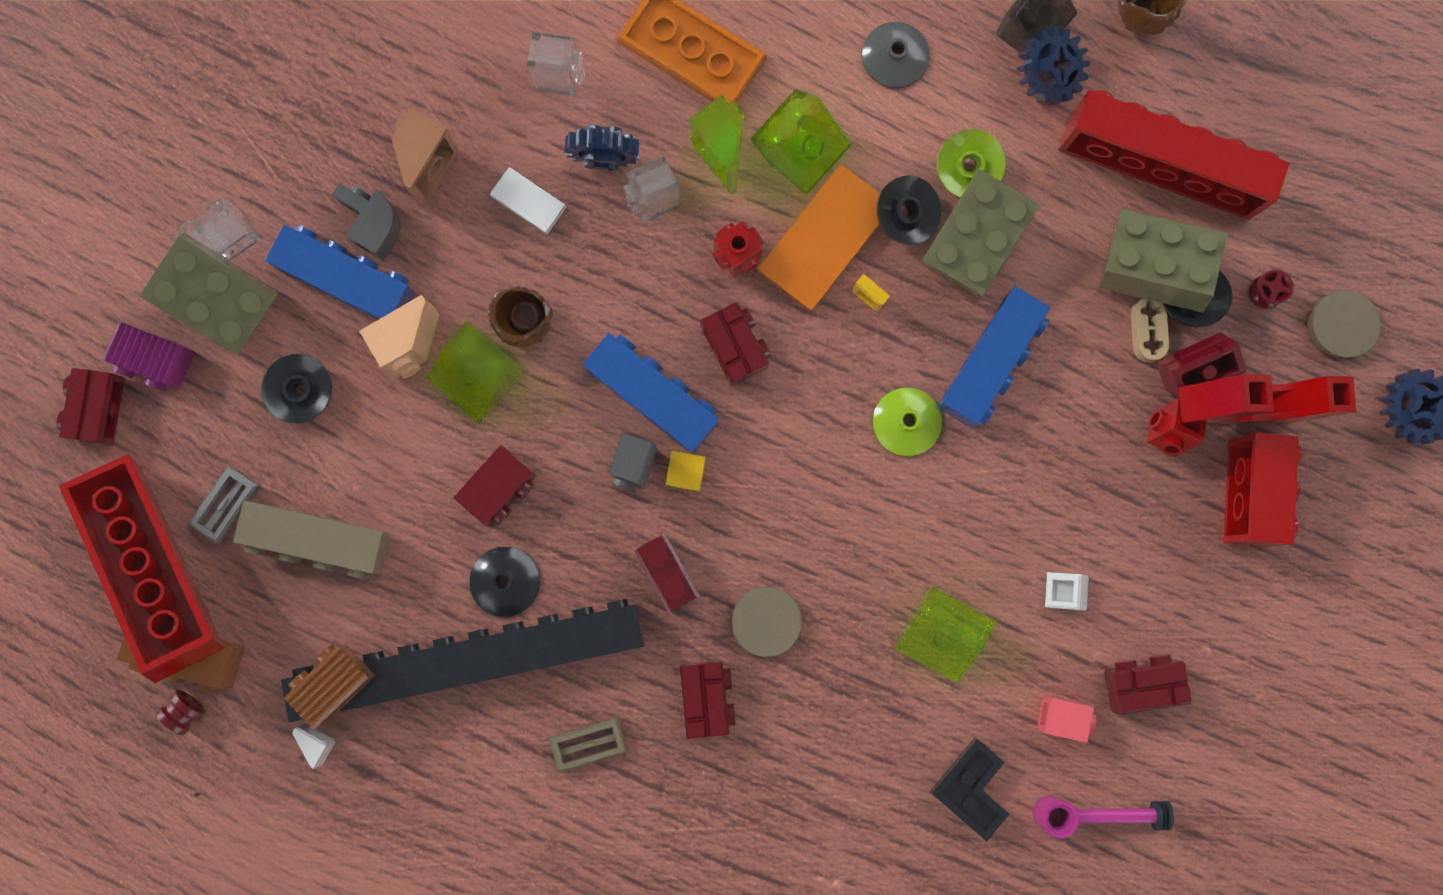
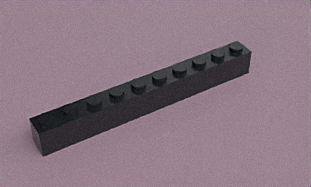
(495, 655)

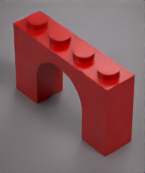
(1255, 399)

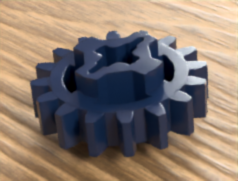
(1053, 66)
(602, 147)
(1407, 397)

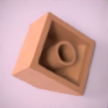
(423, 154)

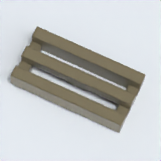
(617, 735)

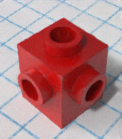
(738, 260)
(1171, 434)

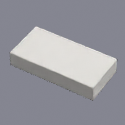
(528, 201)

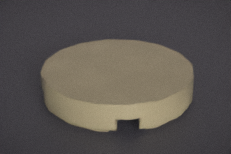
(1344, 324)
(766, 621)

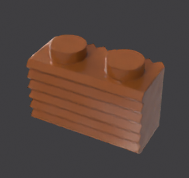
(328, 685)

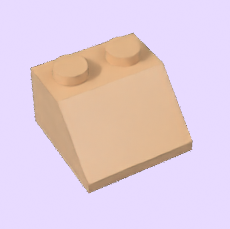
(403, 337)

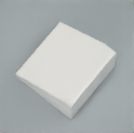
(1066, 591)
(313, 744)

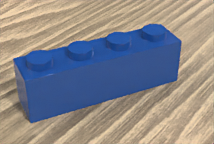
(337, 274)
(994, 357)
(651, 393)

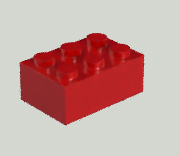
(1262, 490)

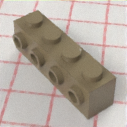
(312, 538)

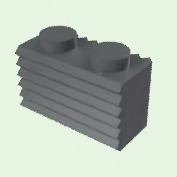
(632, 463)

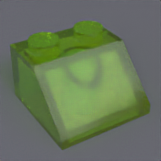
(718, 138)
(801, 140)
(474, 372)
(945, 634)

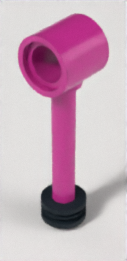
(1159, 815)

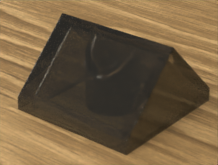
(1032, 16)

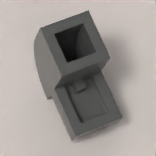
(377, 223)

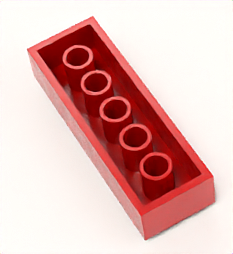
(1173, 155)
(141, 569)

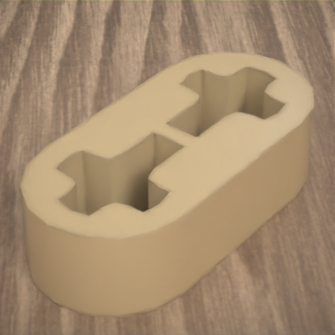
(1141, 329)

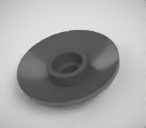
(891, 68)

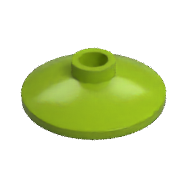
(970, 144)
(892, 431)

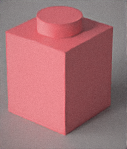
(1066, 719)

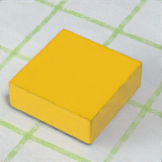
(870, 293)
(685, 471)

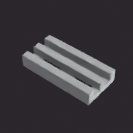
(234, 513)

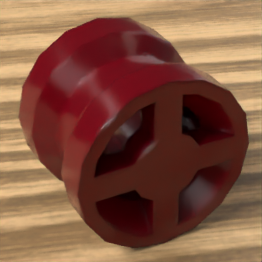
(1278, 284)
(180, 712)

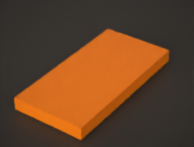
(692, 48)
(823, 239)

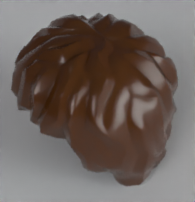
(1149, 16)
(519, 316)

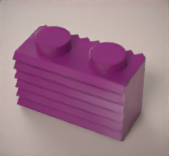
(149, 356)

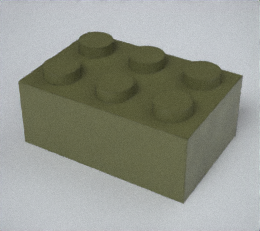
(980, 233)
(1163, 260)
(209, 293)

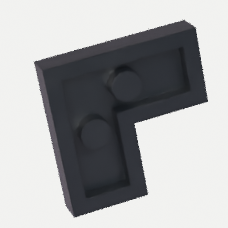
(963, 791)

